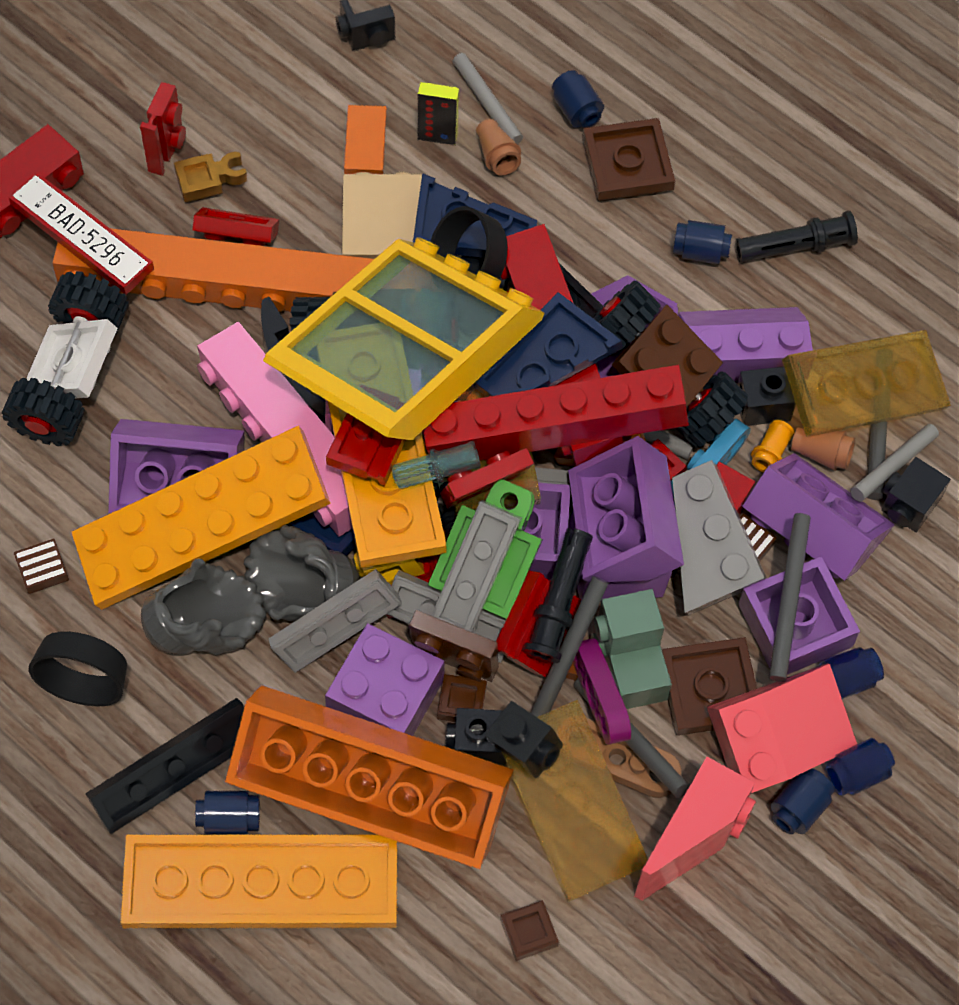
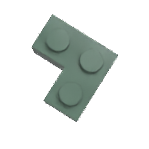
(630, 640)

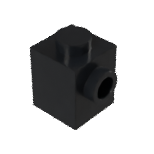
(768, 396)
(914, 494)
(469, 733)

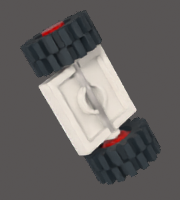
(67, 359)

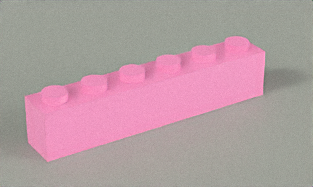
(270, 408)

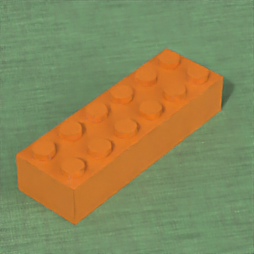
(369, 776)

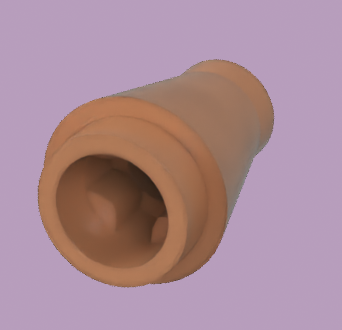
(499, 150)
(828, 449)

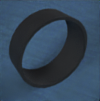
(454, 225)
(74, 685)

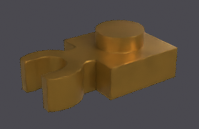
(203, 177)

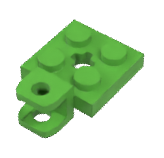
(518, 558)

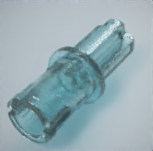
(436, 465)

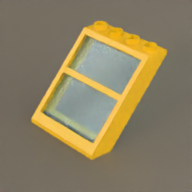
(405, 338)

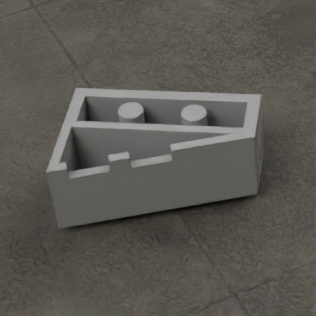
(712, 540)

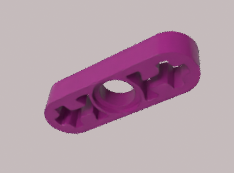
(602, 693)

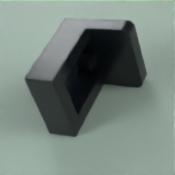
(366, 28)
(525, 739)

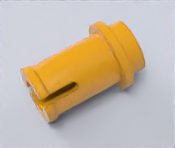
(772, 445)

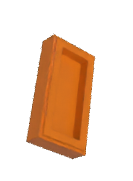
(365, 139)

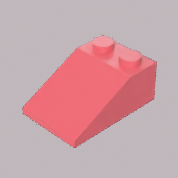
(783, 727)
(709, 813)

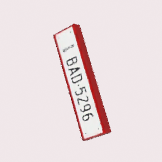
(81, 233)

